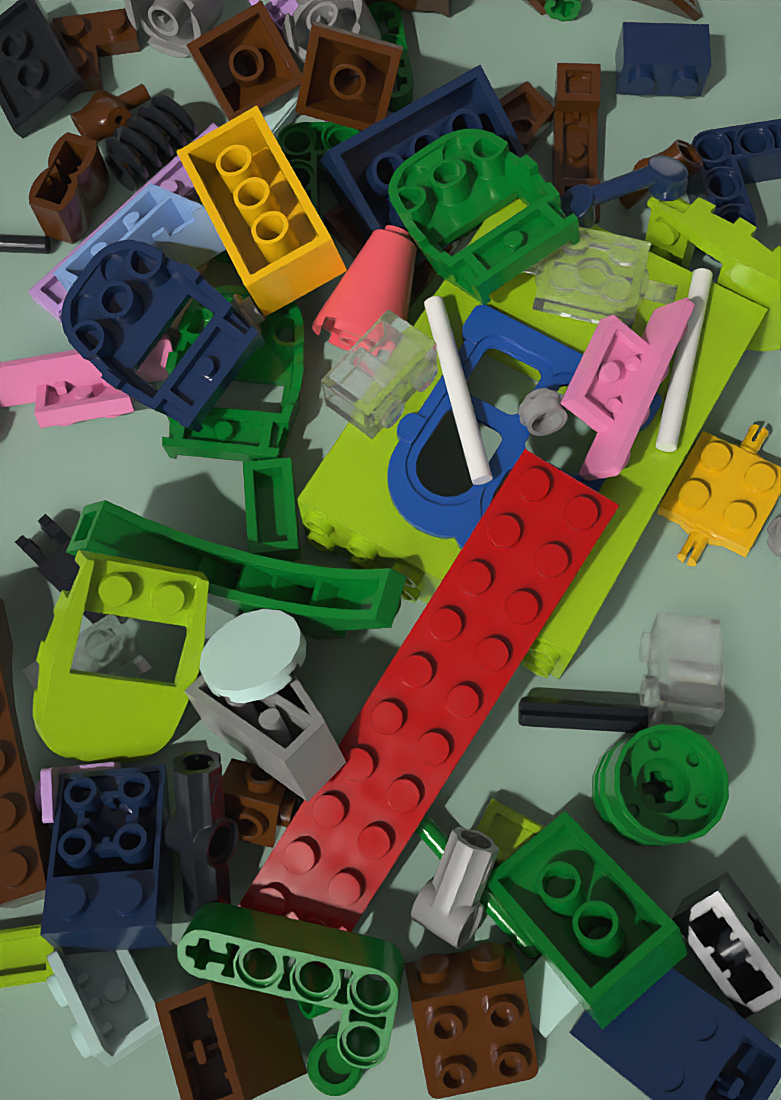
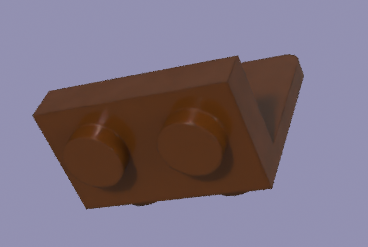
(472, 1019)

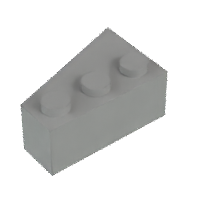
(276, 733)

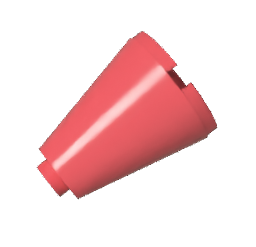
(373, 284)

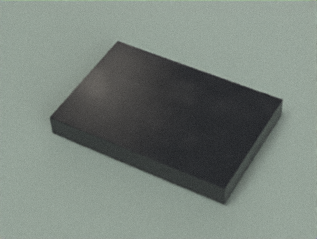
(34, 68)

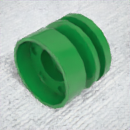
(688, 779)

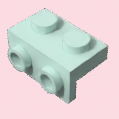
(107, 1000)

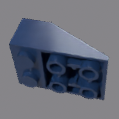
(110, 862)
(684, 1046)

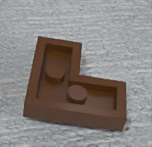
(96, 36)

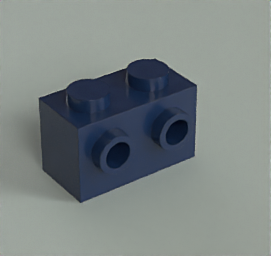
(662, 58)

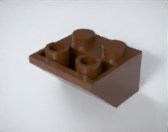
(229, 1042)

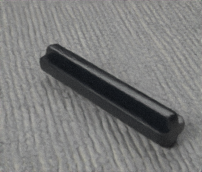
(582, 714)

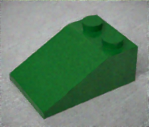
(587, 918)

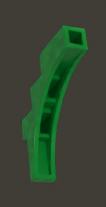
(317, 597)

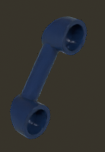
(663, 176)

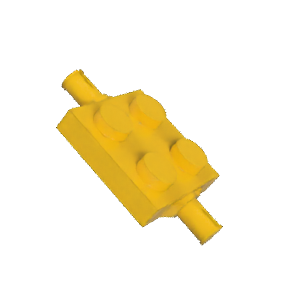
(722, 494)

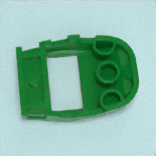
(461, 184)
(238, 432)

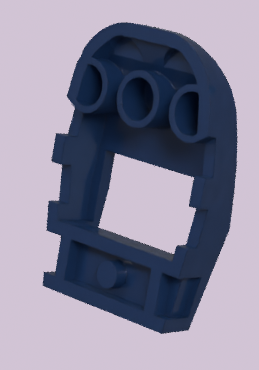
(127, 305)

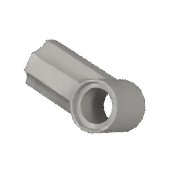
(451, 898)

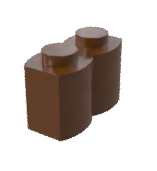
(69, 188)

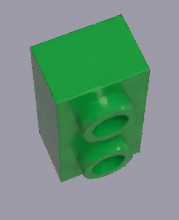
(271, 509)

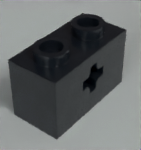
(732, 944)

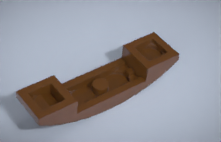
(576, 127)

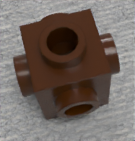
(257, 802)

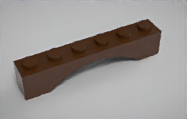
(23, 835)

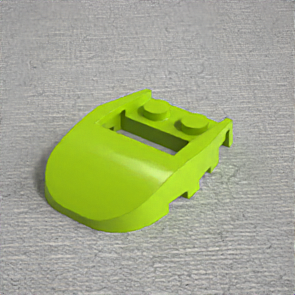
(746, 263)
(114, 715)

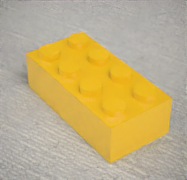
(261, 211)

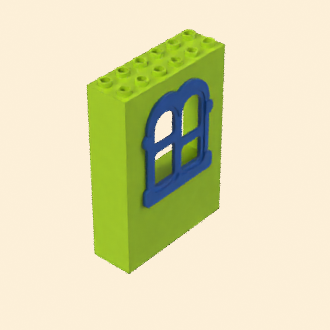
(381, 516)

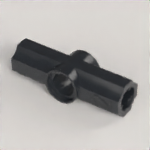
(201, 829)

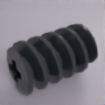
(145, 138)

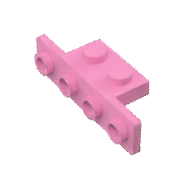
(619, 382)
(72, 388)

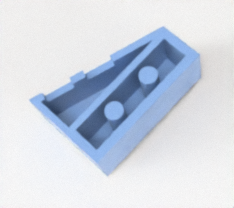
(156, 218)

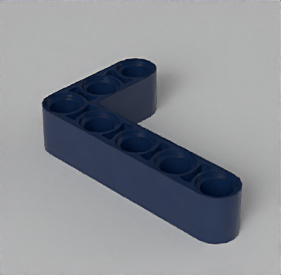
(731, 160)

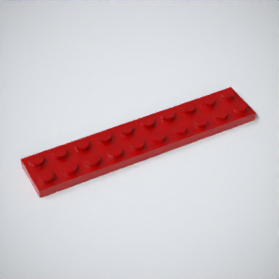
(434, 697)

